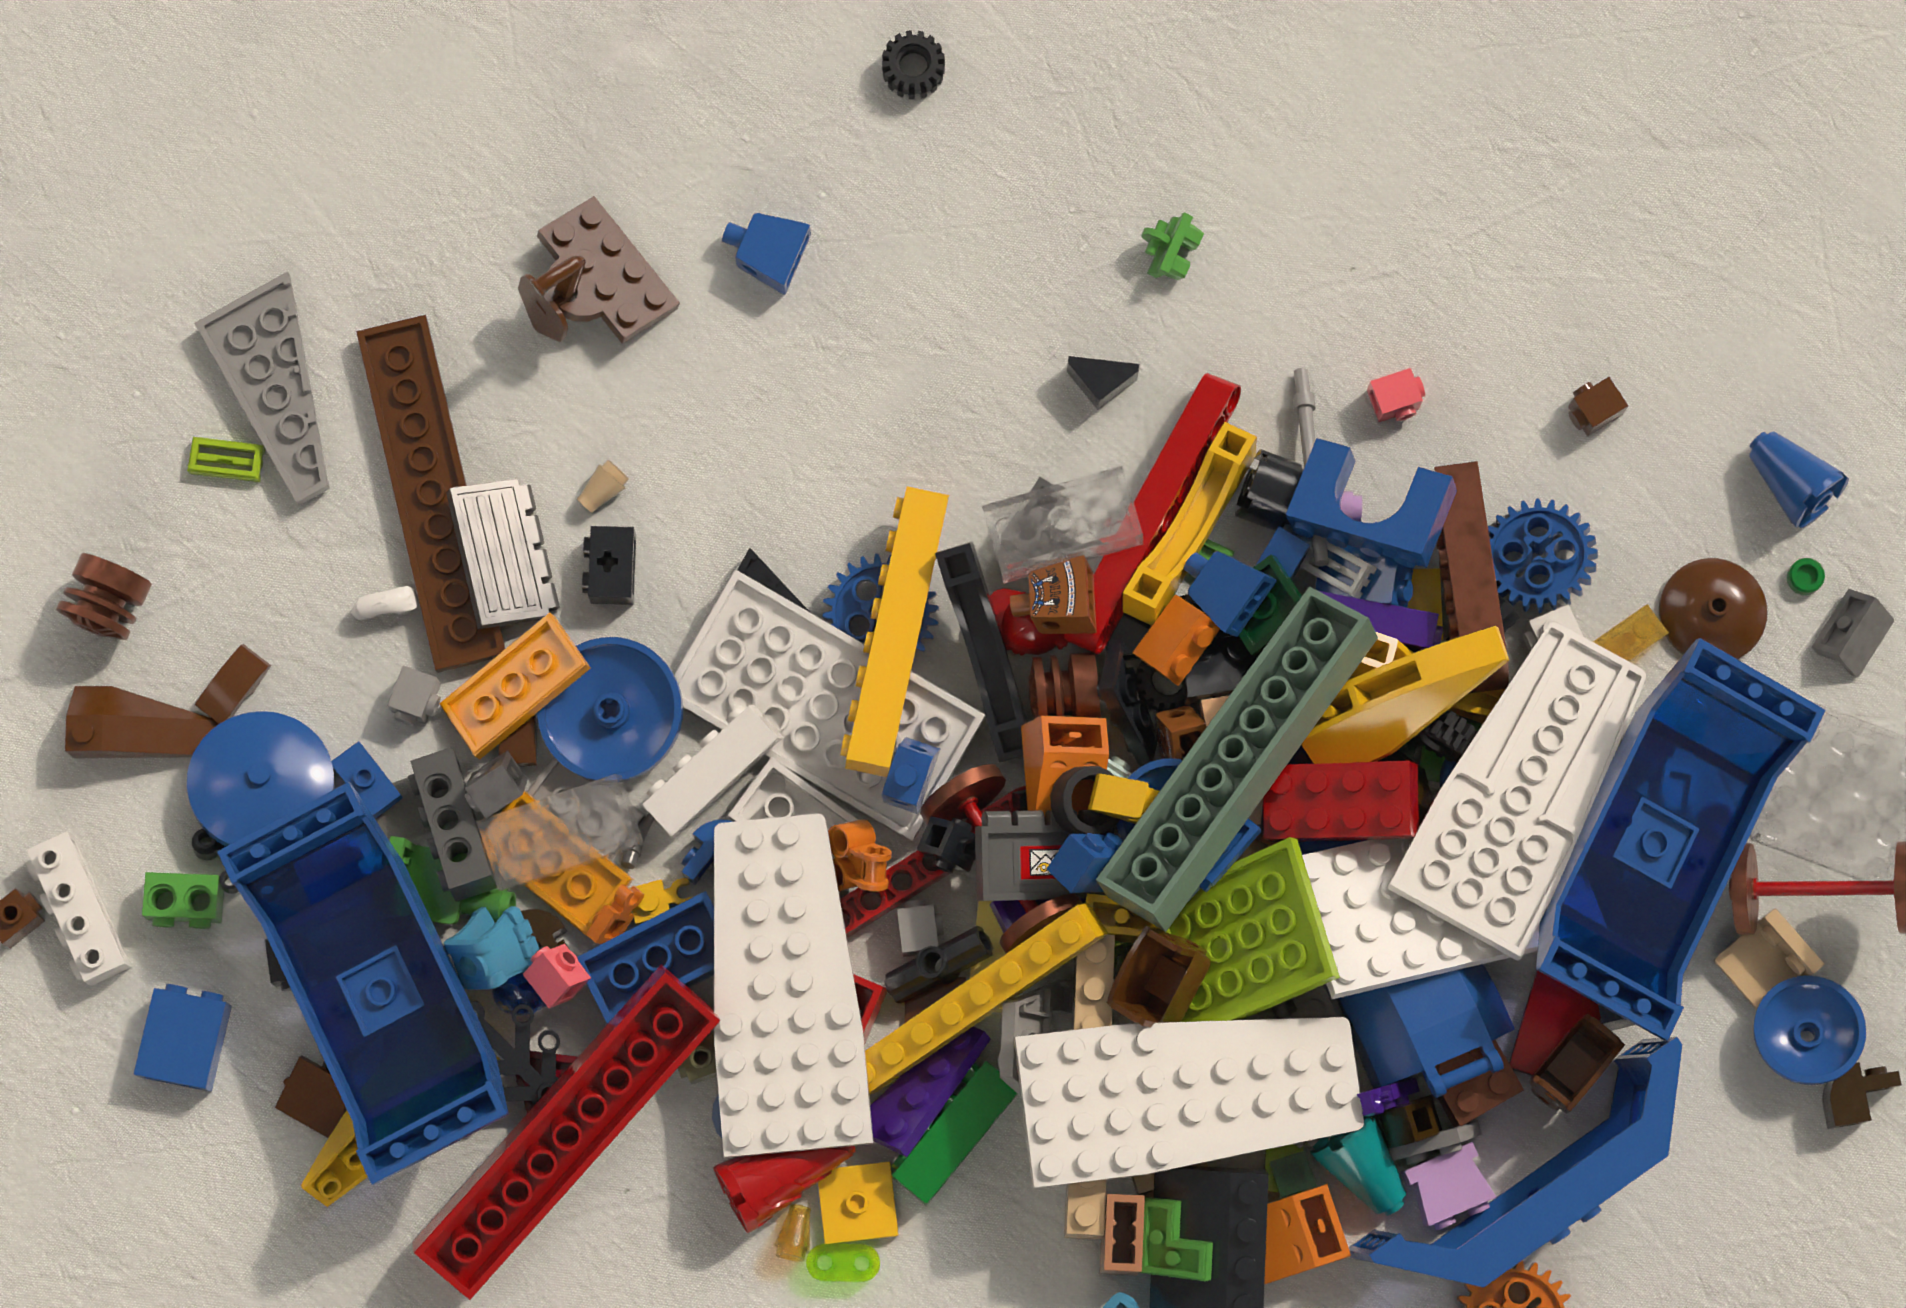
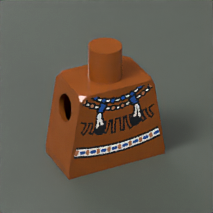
(1059, 598)
(1178, 731)

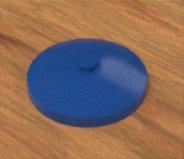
(615, 715)
(255, 773)

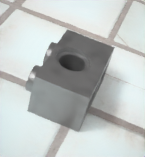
(495, 785)

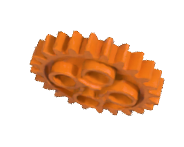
(1535, 1285)

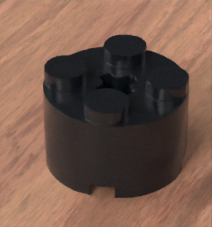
(1268, 490)

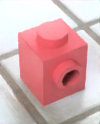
(1396, 395)
(556, 975)

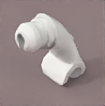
(395, 601)

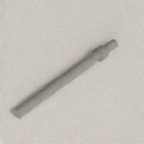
(1304, 405)

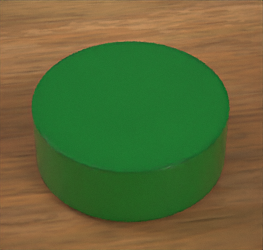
(1805, 576)

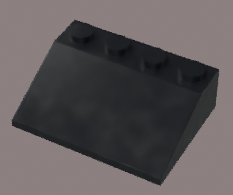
(1223, 1209)

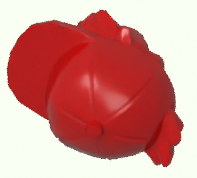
(1020, 632)

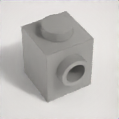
(414, 696)
(918, 927)

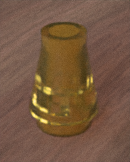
(794, 1236)

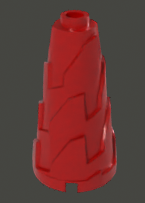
(770, 1182)

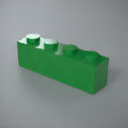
(955, 1133)

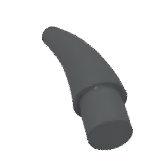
(630, 856)

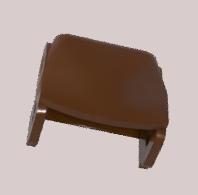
(1158, 978)
(1575, 1064)

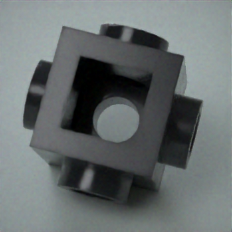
(956, 845)

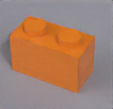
(1176, 640)

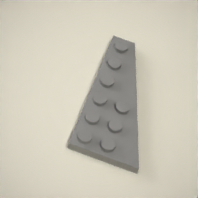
(266, 366)

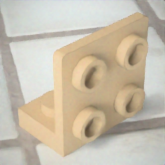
(1767, 958)

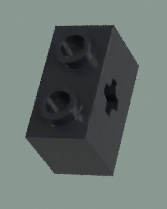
(614, 544)

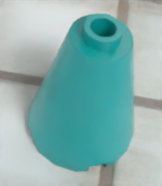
(1363, 1166)

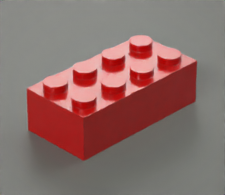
(1343, 802)

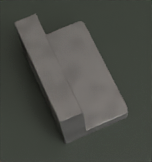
(1854, 631)

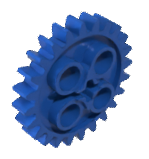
(1563, 575)
(848, 605)

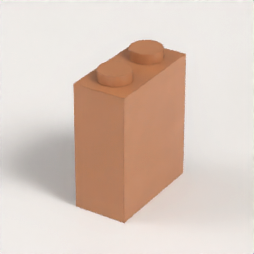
(1123, 1235)

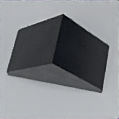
(1101, 378)

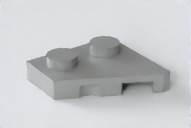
(1446, 1141)

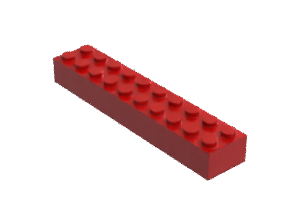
(565, 1132)

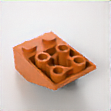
(1056, 746)
(1303, 1234)

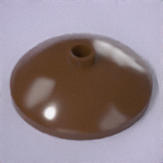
(1689, 613)

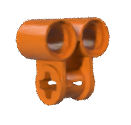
(857, 856)

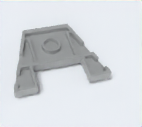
(1030, 1016)

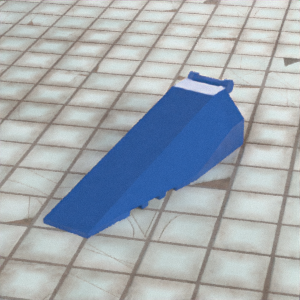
(1423, 1020)

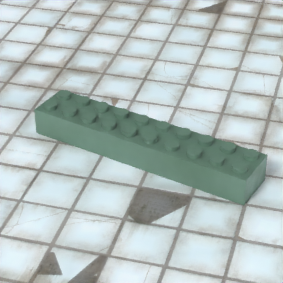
(1237, 758)

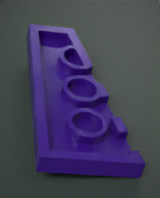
(919, 1094)

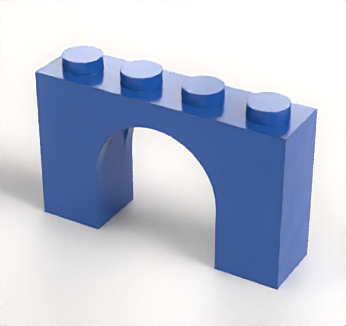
(1405, 536)

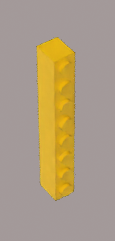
(896, 631)
(982, 995)

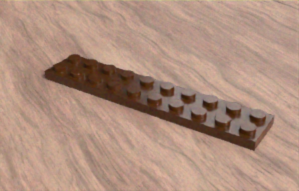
(422, 468)

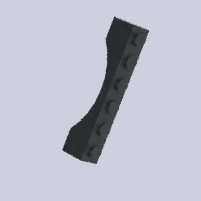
(985, 647)

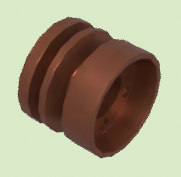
(103, 596)
(1067, 690)

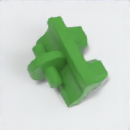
(1165, 243)

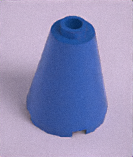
(1796, 477)

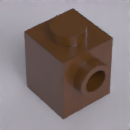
(1596, 406)
(18, 916)

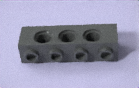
(474, 873)

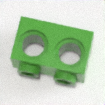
(184, 890)

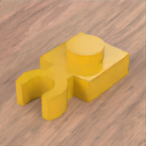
(658, 899)

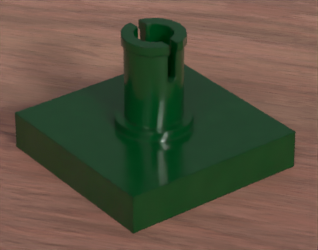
(1273, 608)

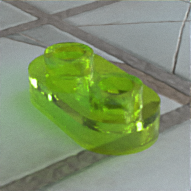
(843, 1262)

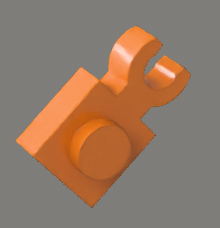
(615, 918)

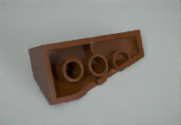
(128, 725)

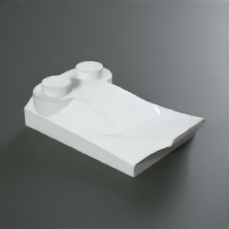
(783, 794)

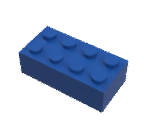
(676, 939)

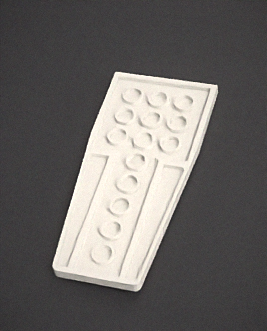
(1522, 792)
(784, 993)
(1181, 1094)

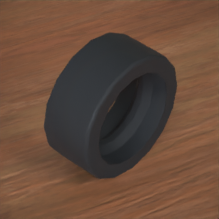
(1062, 802)

